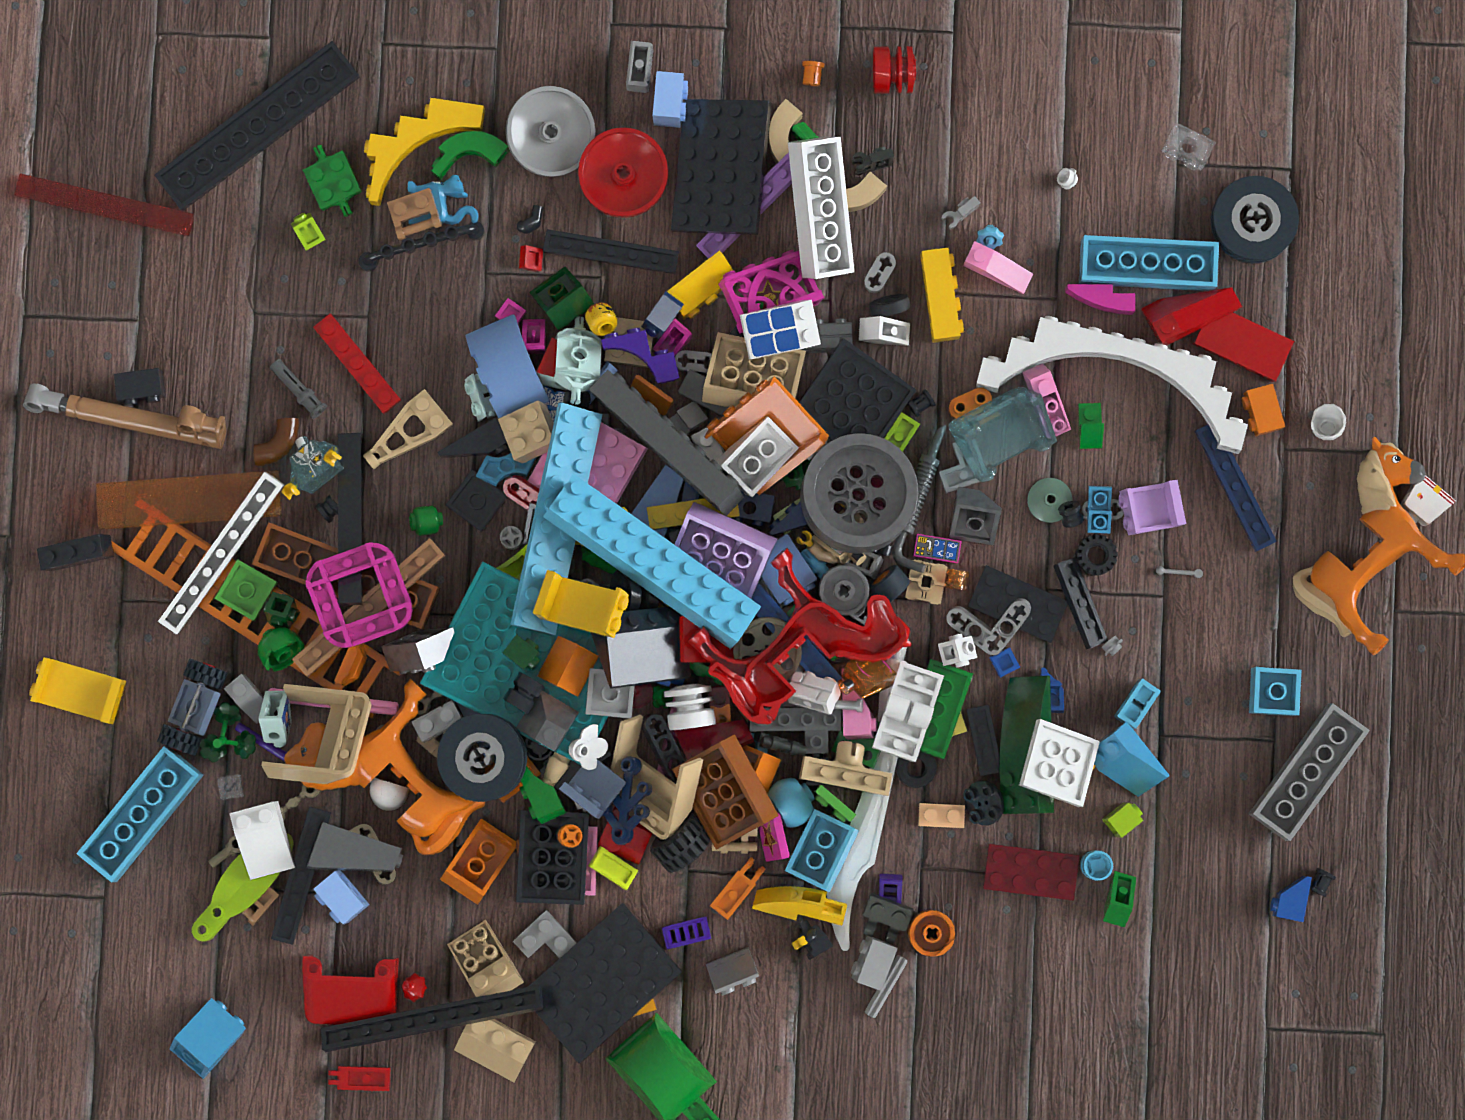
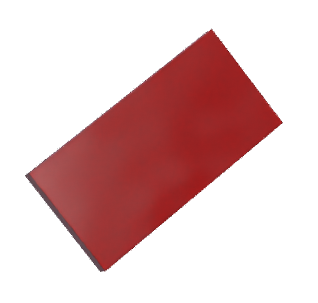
(1246, 345)

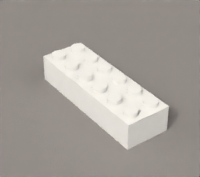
(821, 207)

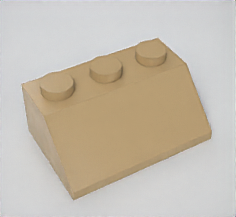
(495, 1047)

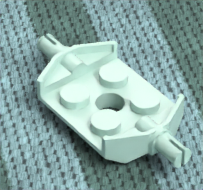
(575, 373)

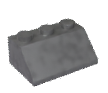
(418, 650)

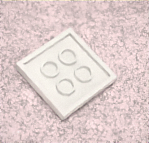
(1059, 763)

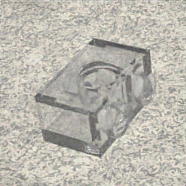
(1182, 135)

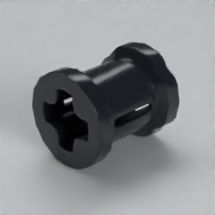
(921, 403)
(1321, 882)

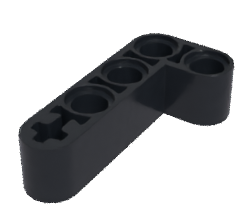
(671, 751)

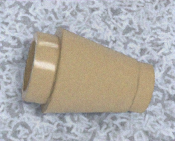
(555, 768)

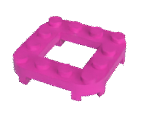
(348, 563)

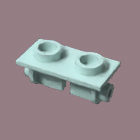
(480, 406)

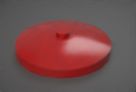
(623, 172)

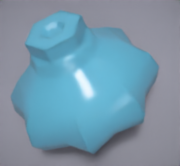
(990, 237)

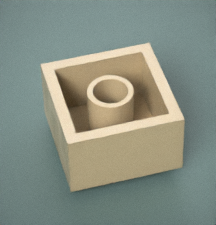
(528, 431)

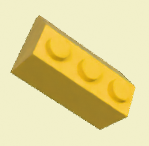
(701, 285)

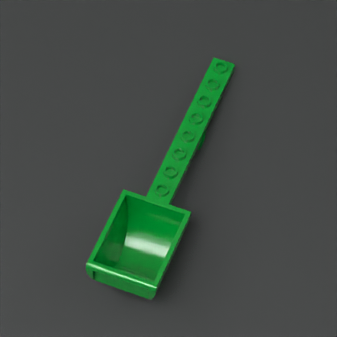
(663, 1072)

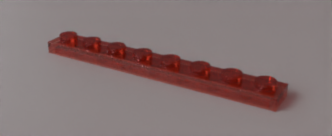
(104, 204)

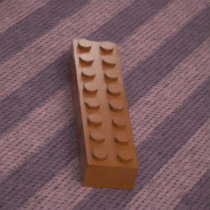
(294, 554)

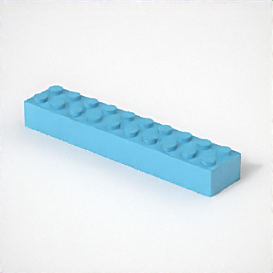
(652, 561)

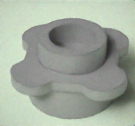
(1112, 646)

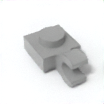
(966, 207)

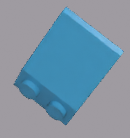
(1129, 761)

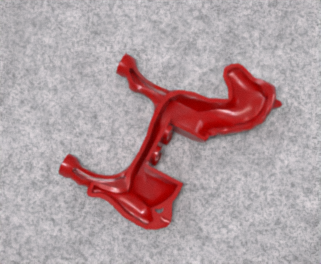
(757, 682)

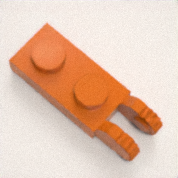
(736, 890)

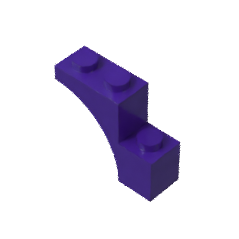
(635, 342)

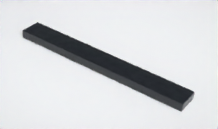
(350, 512)

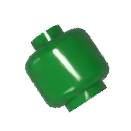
(425, 520)

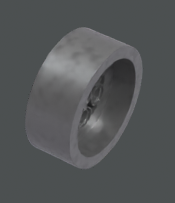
(874, 459)

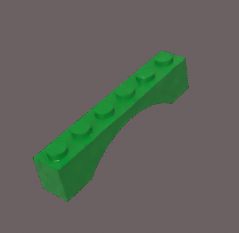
(542, 796)

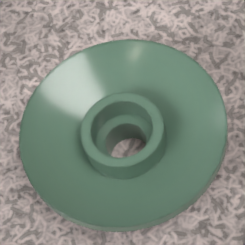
(1038, 501)

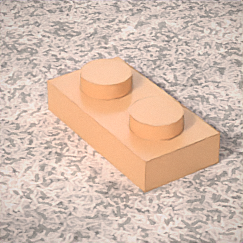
(941, 815)

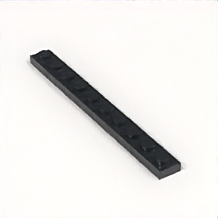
(432, 1018)

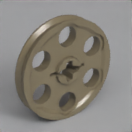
(761, 640)

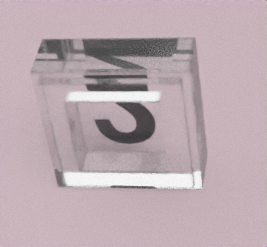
(230, 787)

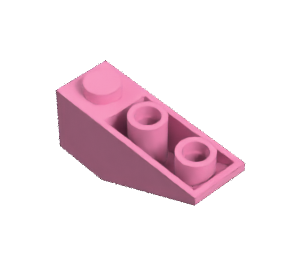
(1041, 381)

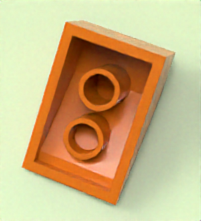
(479, 861)

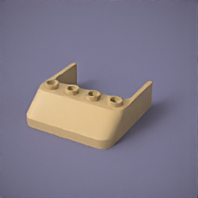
(340, 739)
(668, 801)

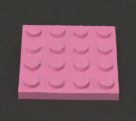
(612, 464)

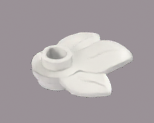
(588, 747)

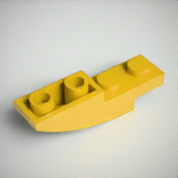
(791, 901)

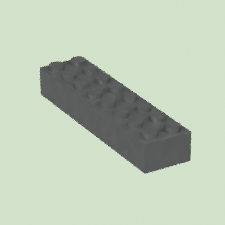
(667, 443)

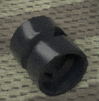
(523, 692)
(537, 751)

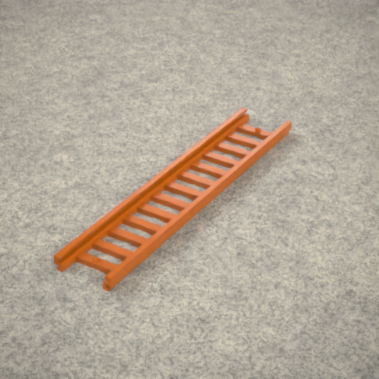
(223, 615)

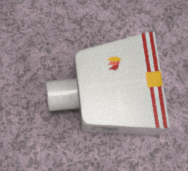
(1426, 501)

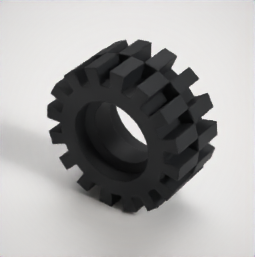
(1096, 541)

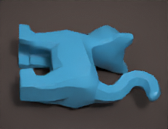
(440, 190)

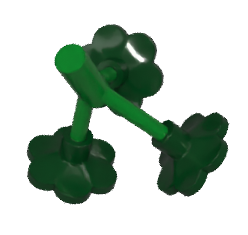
(214, 747)

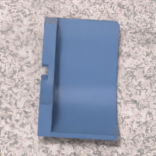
(505, 366)

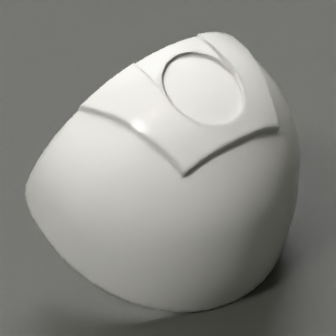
(388, 795)

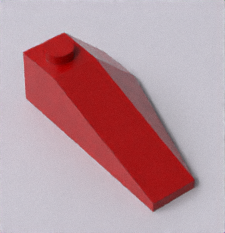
(1184, 314)

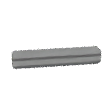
(880, 996)

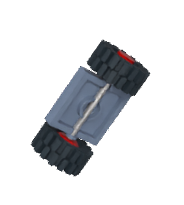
(193, 707)

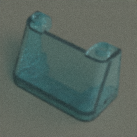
(1002, 430)

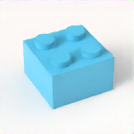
(1275, 691)

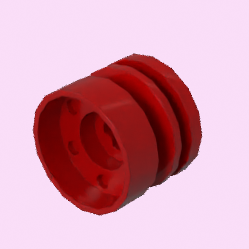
(893, 69)

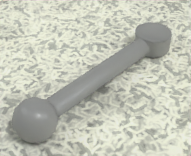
(1197, 573)

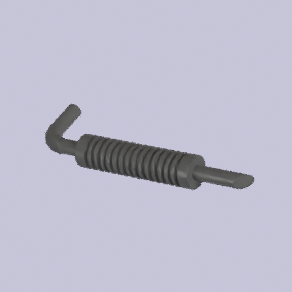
(924, 474)

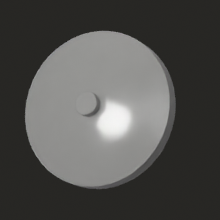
(549, 130)

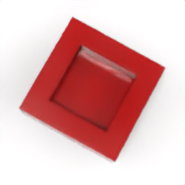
(530, 258)

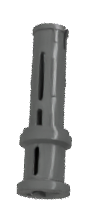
(304, 396)

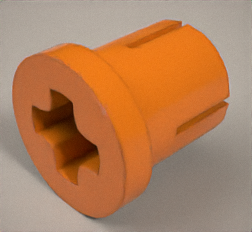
(812, 72)

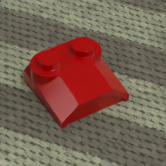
(631, 851)

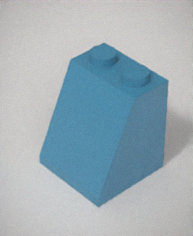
(207, 1037)

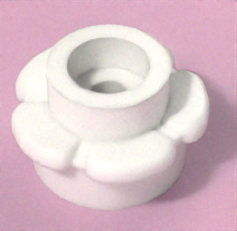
(1067, 178)

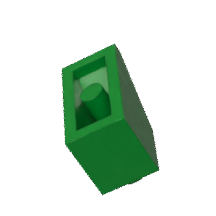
(1119, 899)

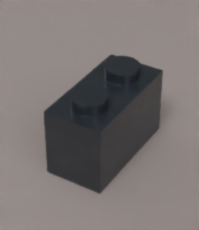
(139, 386)

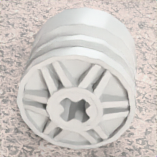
(689, 707)

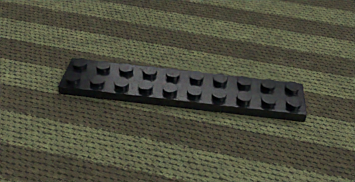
(257, 126)

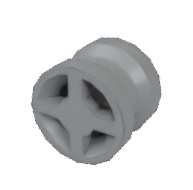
(510, 534)

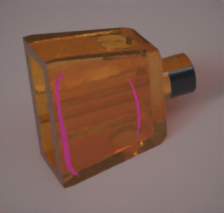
(866, 677)

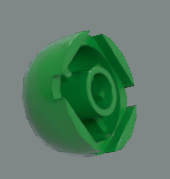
(279, 648)

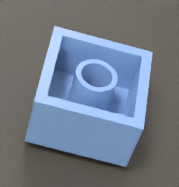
(668, 99)
(340, 897)

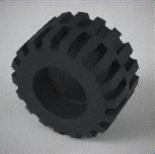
(682, 846)

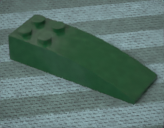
(1024, 704)

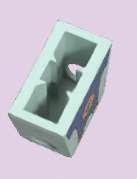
(275, 728)

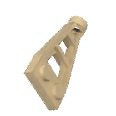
(431, 416)

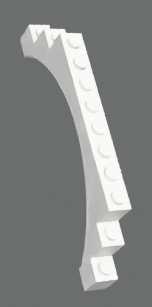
(1186, 372)

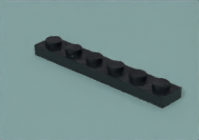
(611, 251)
(299, 879)

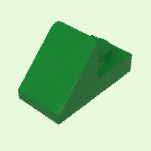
(1090, 426)

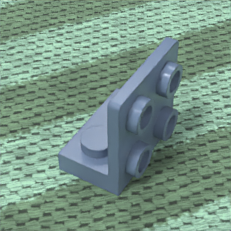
(594, 788)

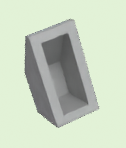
(246, 696)

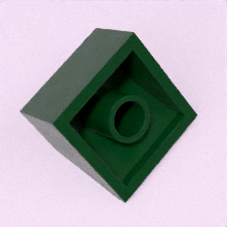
(562, 298)

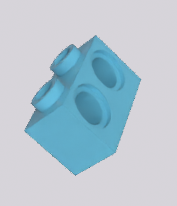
(1137, 703)

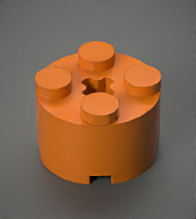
(944, 934)

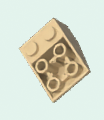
(484, 961)

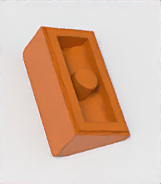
(652, 394)

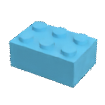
(822, 850)

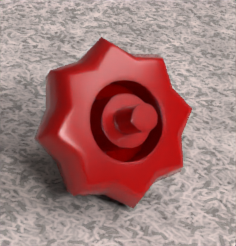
(414, 987)

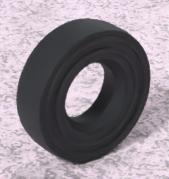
(889, 305)
(917, 781)

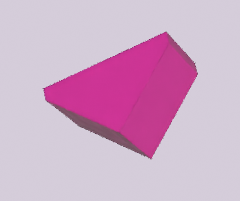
(534, 335)
(674, 338)

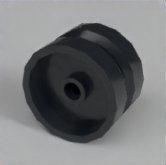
(638, 596)

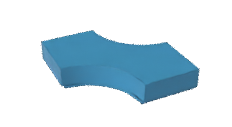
(497, 468)

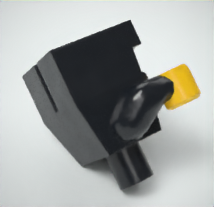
(812, 939)

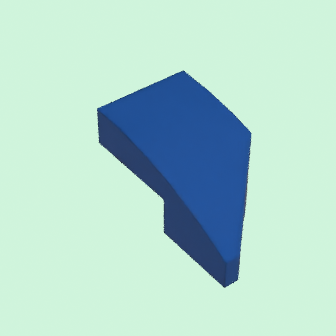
(1057, 693)

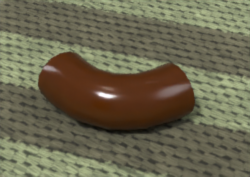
(279, 445)

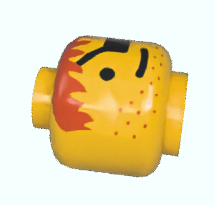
(601, 319)

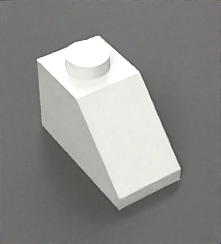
(884, 331)

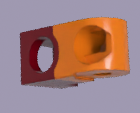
(720, 703)

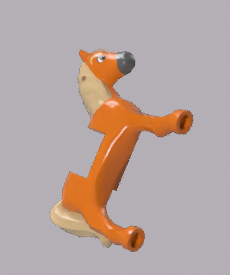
(1333, 584)

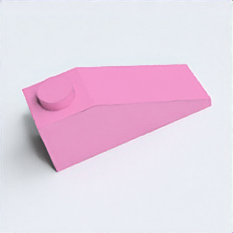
(997, 267)
(858, 724)

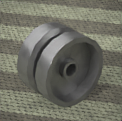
(857, 589)

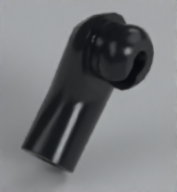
(533, 222)

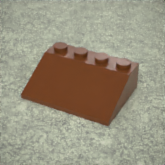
(729, 793)

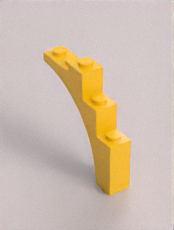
(388, 152)

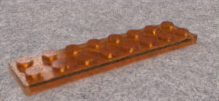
(177, 500)

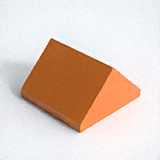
(568, 666)

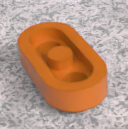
(969, 401)

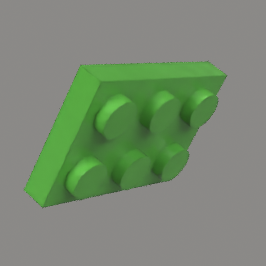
(840, 811)

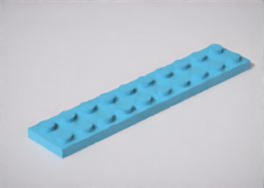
(549, 547)

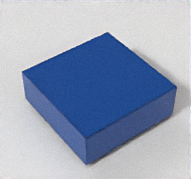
(1004, 662)

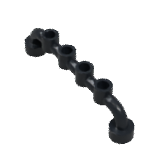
(369, 262)

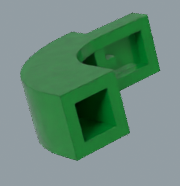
(467, 144)

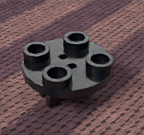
(983, 813)

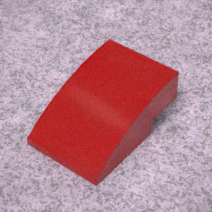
(688, 653)

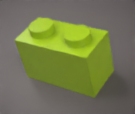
(1123, 819)

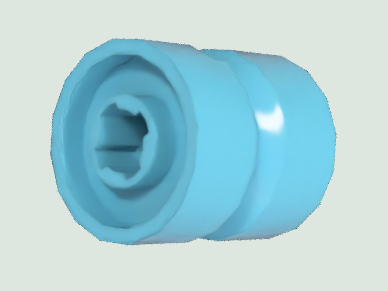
(1096, 865)

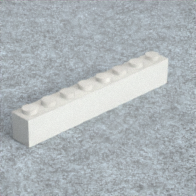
(221, 553)

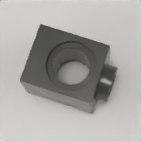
(816, 741)

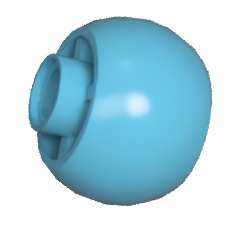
(792, 801)

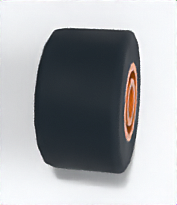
(889, 583)

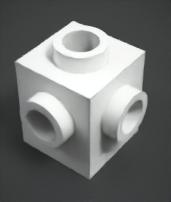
(957, 650)

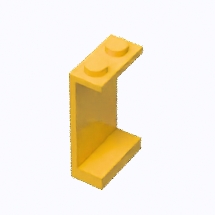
(580, 605)
(77, 690)

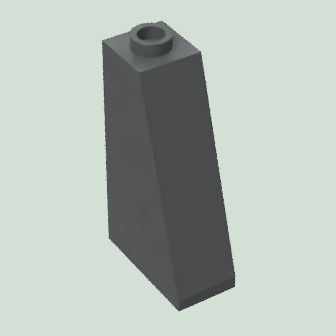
(350, 851)

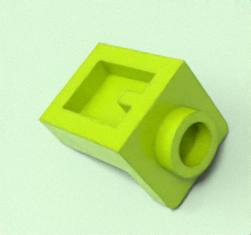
(307, 230)

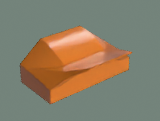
(351, 665)

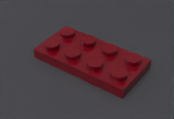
(1031, 872)

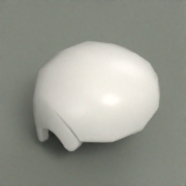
(1328, 422)

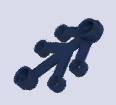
(626, 803)

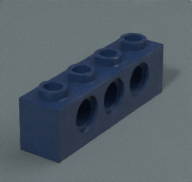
(762, 502)

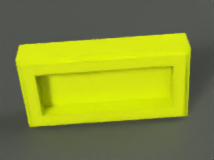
(613, 868)

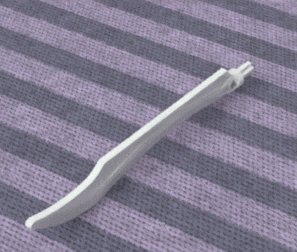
(869, 822)

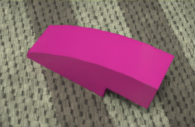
(1102, 297)

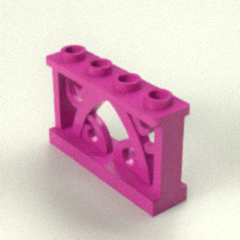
(766, 270)

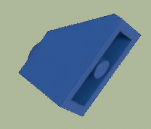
(1292, 900)

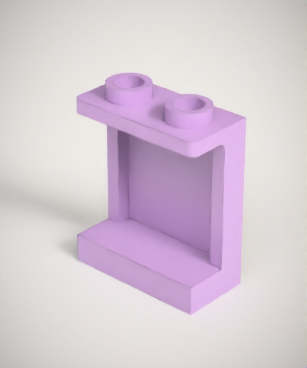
(1152, 507)

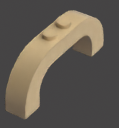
(781, 124)

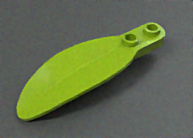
(232, 896)

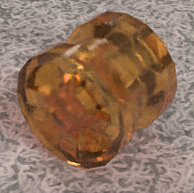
(956, 579)

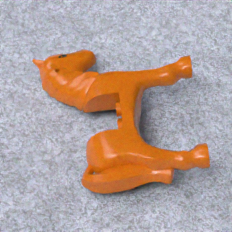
(434, 814)

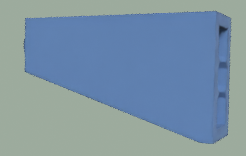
(662, 491)

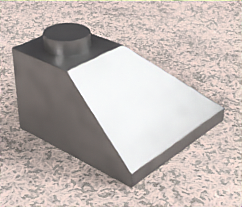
(974, 517)
(548, 721)

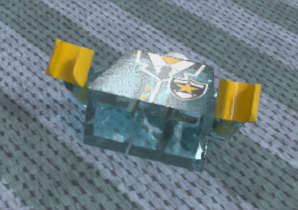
(312, 466)

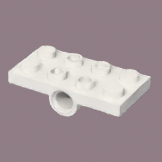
(908, 711)

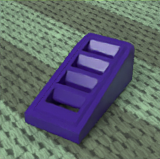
(891, 879)
(667, 935)

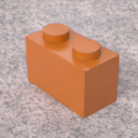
(1263, 410)

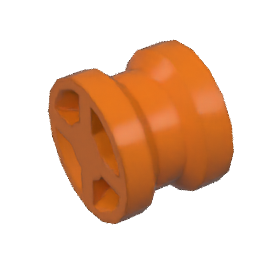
(573, 835)

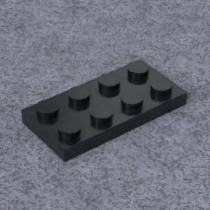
(998, 591)

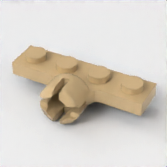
(846, 771)

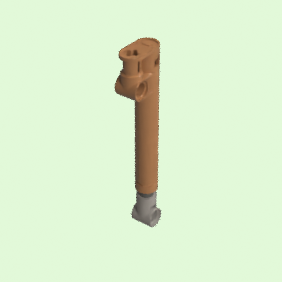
(189, 427)

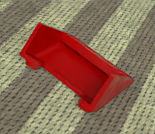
(348, 998)

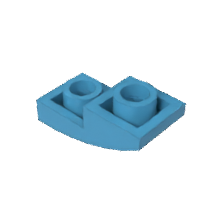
(1099, 509)

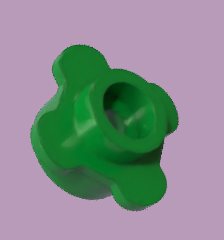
(659, 698)

